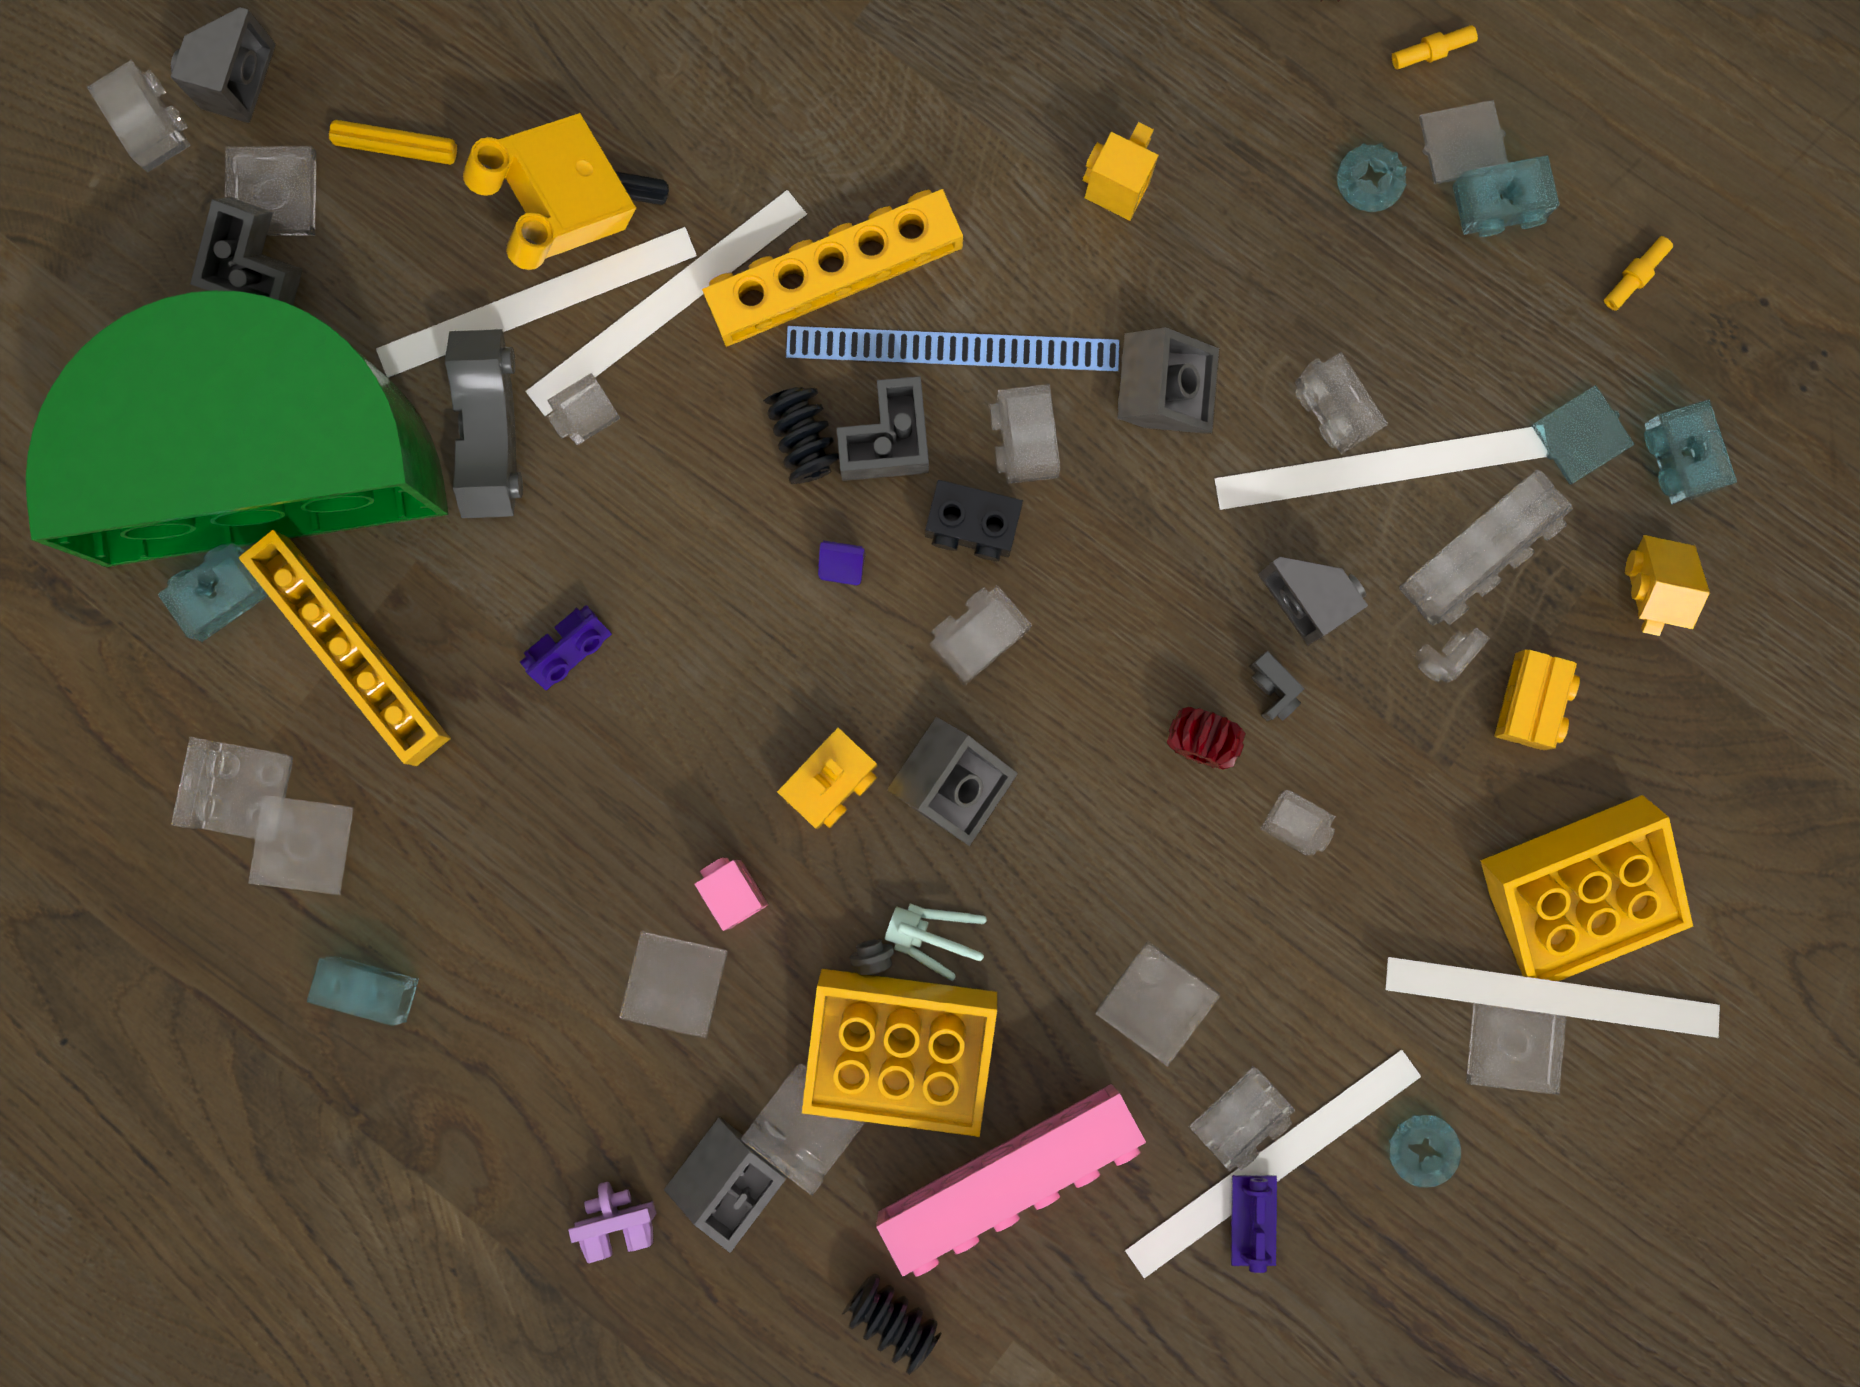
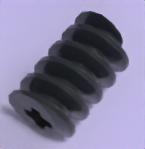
(801, 434)
(892, 1323)

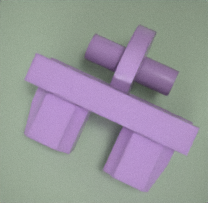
(593, 1232)

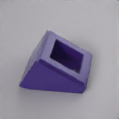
(841, 562)

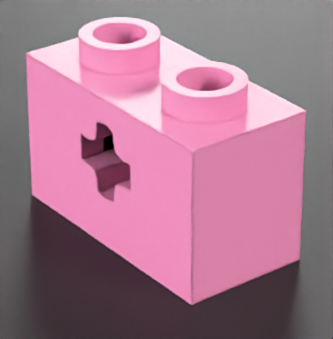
(730, 892)

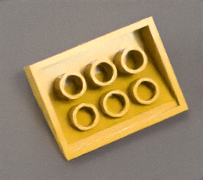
(1589, 890)
(900, 1052)

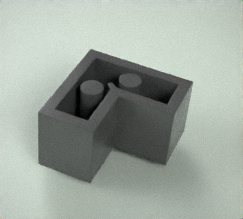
(233, 257)
(893, 446)

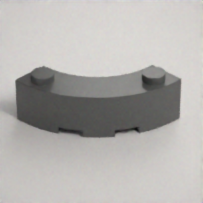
(483, 395)

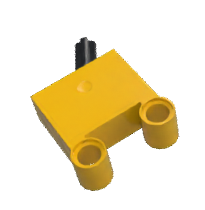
(562, 186)

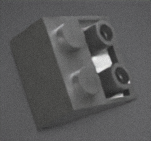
(724, 1185)

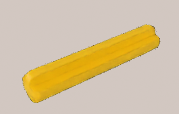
(393, 142)

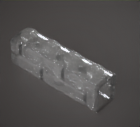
(1487, 547)

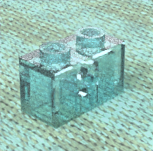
(1524, 182)
(1691, 430)
(190, 593)
(362, 990)

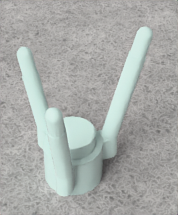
(908, 930)

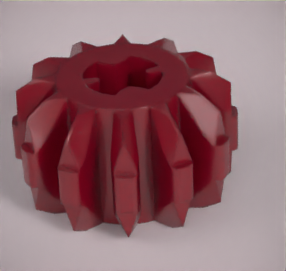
(1206, 738)

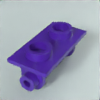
(551, 661)
(1254, 1221)

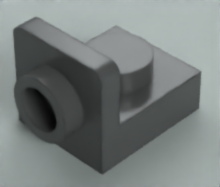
(1274, 678)

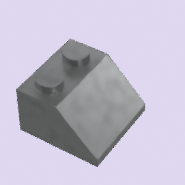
(224, 64)
(1168, 381)
(1313, 595)
(952, 780)

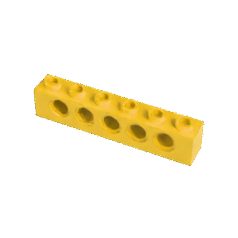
(820, 288)
(344, 648)

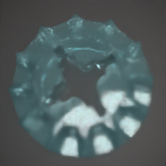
(1361, 192)
(1433, 1169)

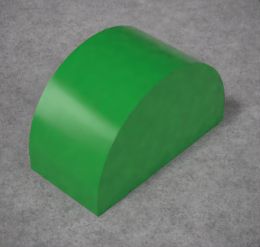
(217, 427)

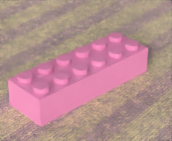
(1009, 1180)

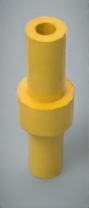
(1434, 47)
(1638, 273)

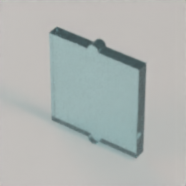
(1582, 435)

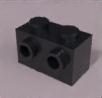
(973, 520)

